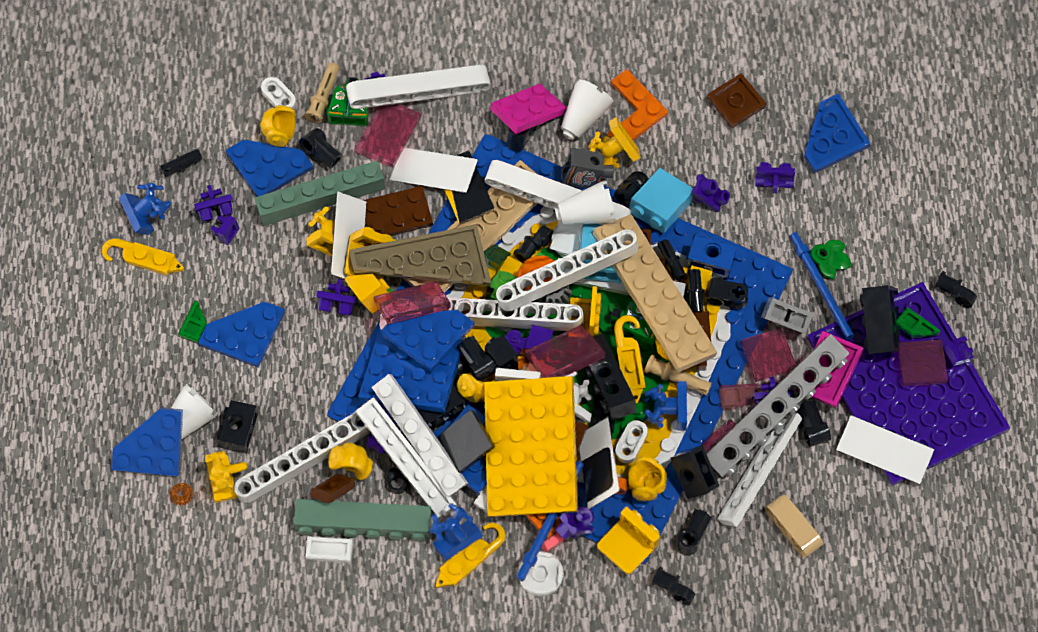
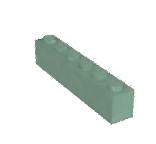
(319, 193)
(363, 519)

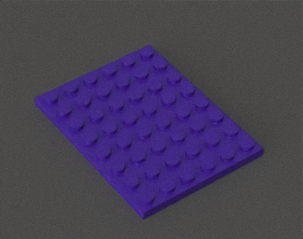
(940, 416)

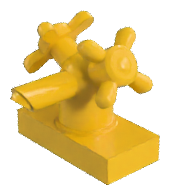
(616, 144)
(324, 237)
(221, 475)

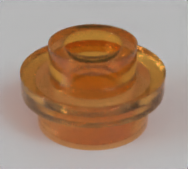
(181, 500)

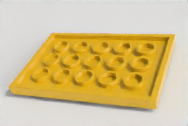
(534, 449)

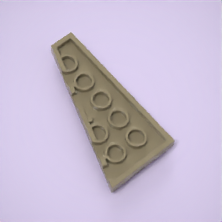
(438, 256)

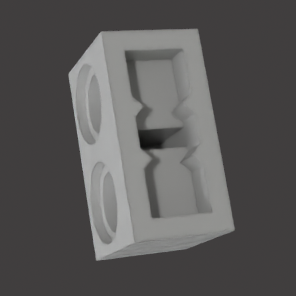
(787, 315)

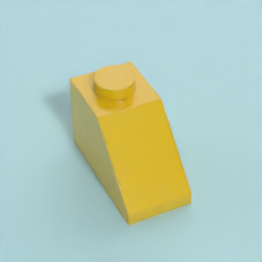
(366, 287)

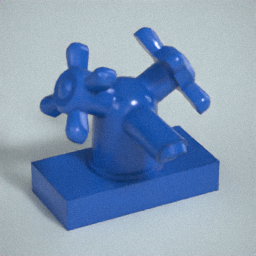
(138, 210)
(668, 405)
(457, 535)

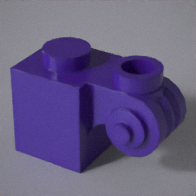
(536, 336)

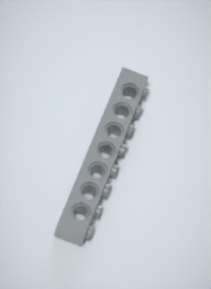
(828, 347)

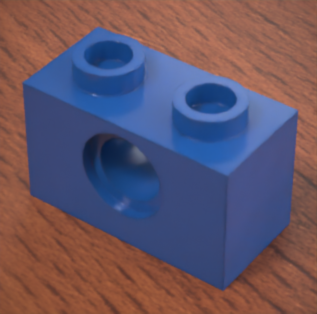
(719, 265)

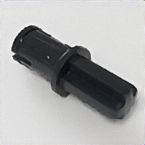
(181, 162)
(671, 260)
(695, 290)

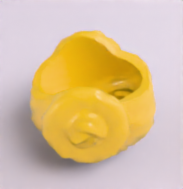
(278, 125)
(471, 388)
(352, 459)
(646, 478)

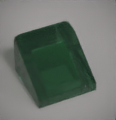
(496, 256)

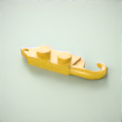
(144, 256)
(630, 357)
(469, 558)

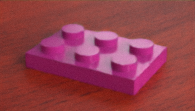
(528, 108)
(833, 389)

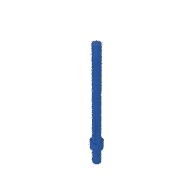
(804, 253)
(530, 558)

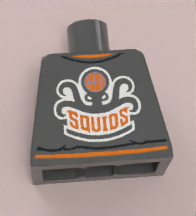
(584, 168)

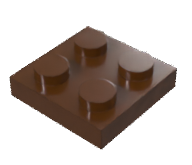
(736, 100)

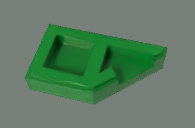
(193, 324)
(915, 325)

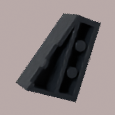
(880, 320)

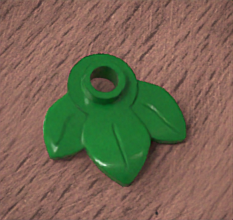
(833, 258)

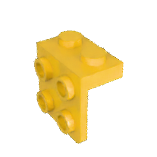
(363, 238)
(590, 310)
(629, 541)

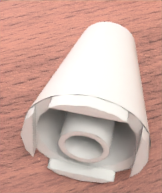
(584, 109)
(587, 207)
(195, 410)

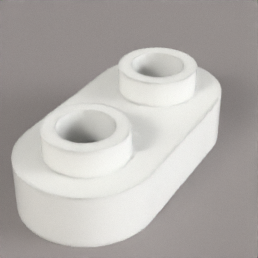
(280, 95)
(630, 442)

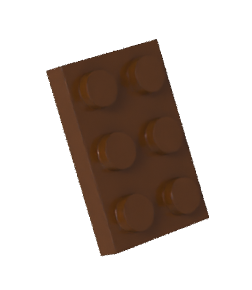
(398, 212)

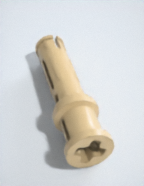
(320, 100)
(668, 371)

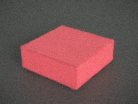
(552, 542)

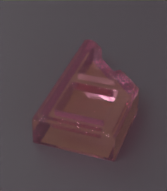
(736, 395)
(718, 435)

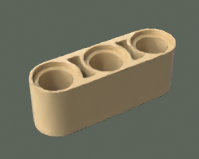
(794, 525)

